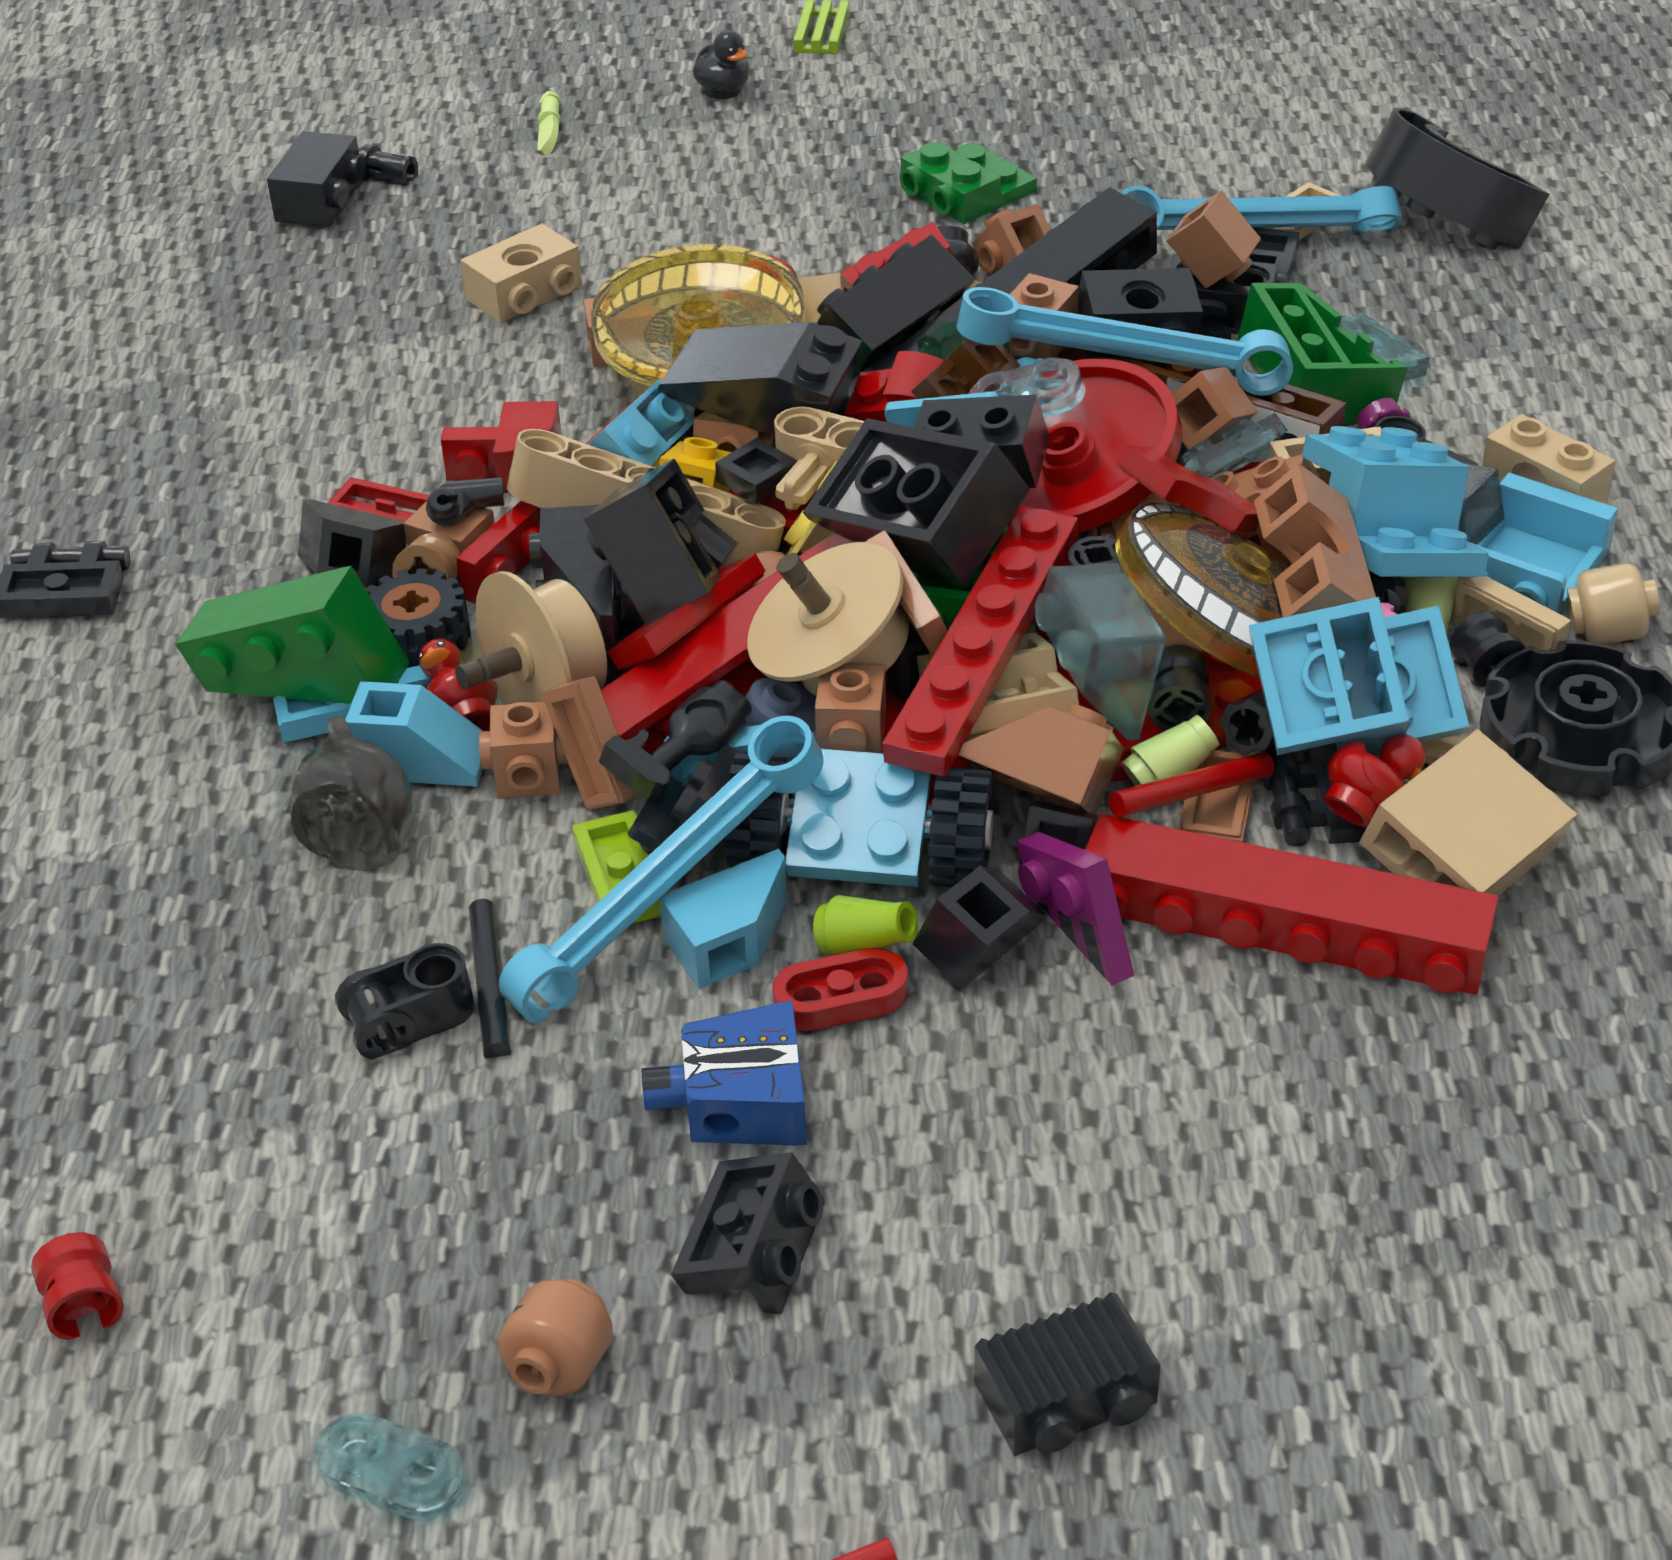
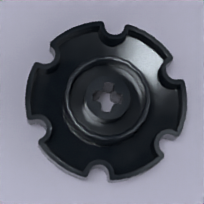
(1581, 717)

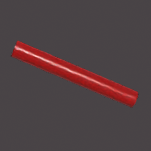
(1190, 784)

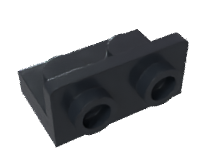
(680, 802)
(751, 1230)

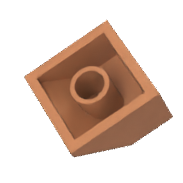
(1052, 756)

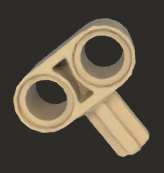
(816, 442)

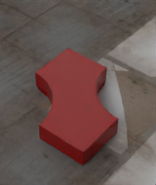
(1189, 489)

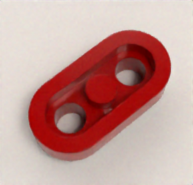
(838, 988)

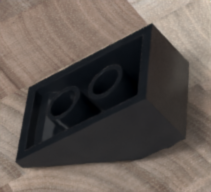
(763, 370)
(929, 491)
(567, 555)

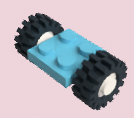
(871, 822)

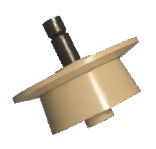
(830, 614)
(533, 638)

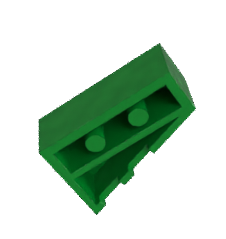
(1321, 350)
(294, 640)

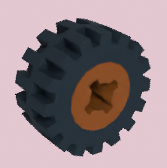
(422, 610)

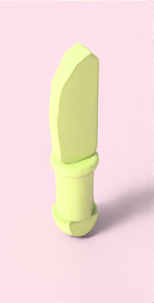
(548, 122)

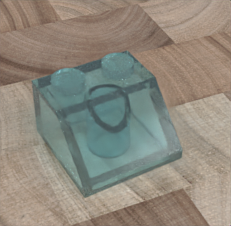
(1103, 639)

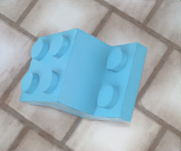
(1402, 501)
(1357, 677)

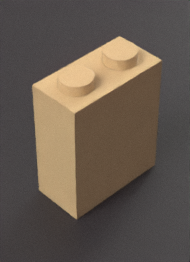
(1468, 820)

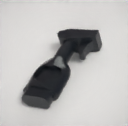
(696, 728)

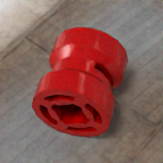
(75, 1281)

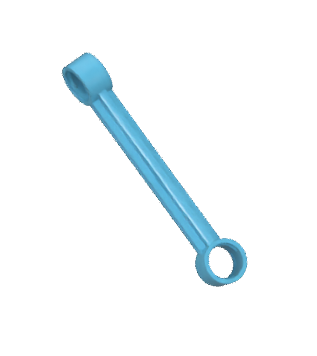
(1365, 210)
(995, 317)
(656, 874)

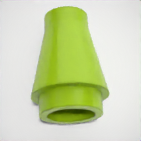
(863, 923)

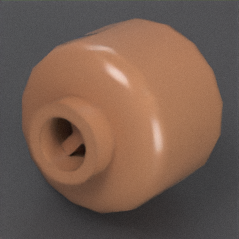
(558, 1336)

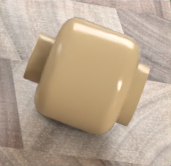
(1612, 604)

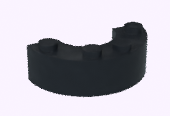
(1453, 182)

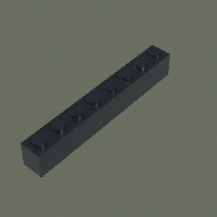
(1101, 235)

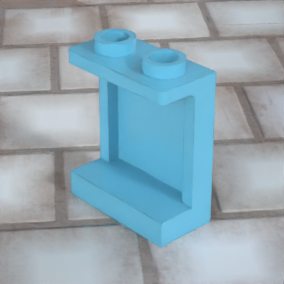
(1546, 540)

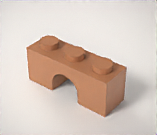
(1319, 538)

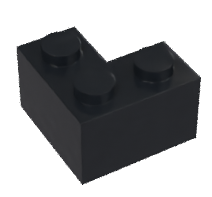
(652, 544)

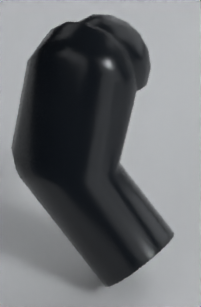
(458, 498)

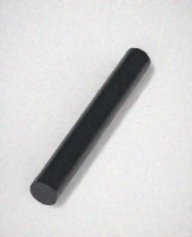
(487, 974)

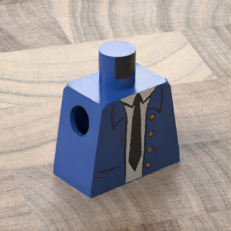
(736, 1079)

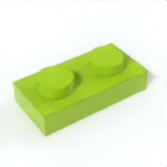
(610, 855)

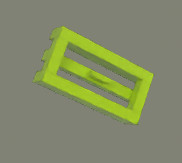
(823, 14)

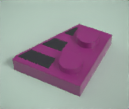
(1079, 898)

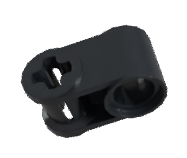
(411, 998)

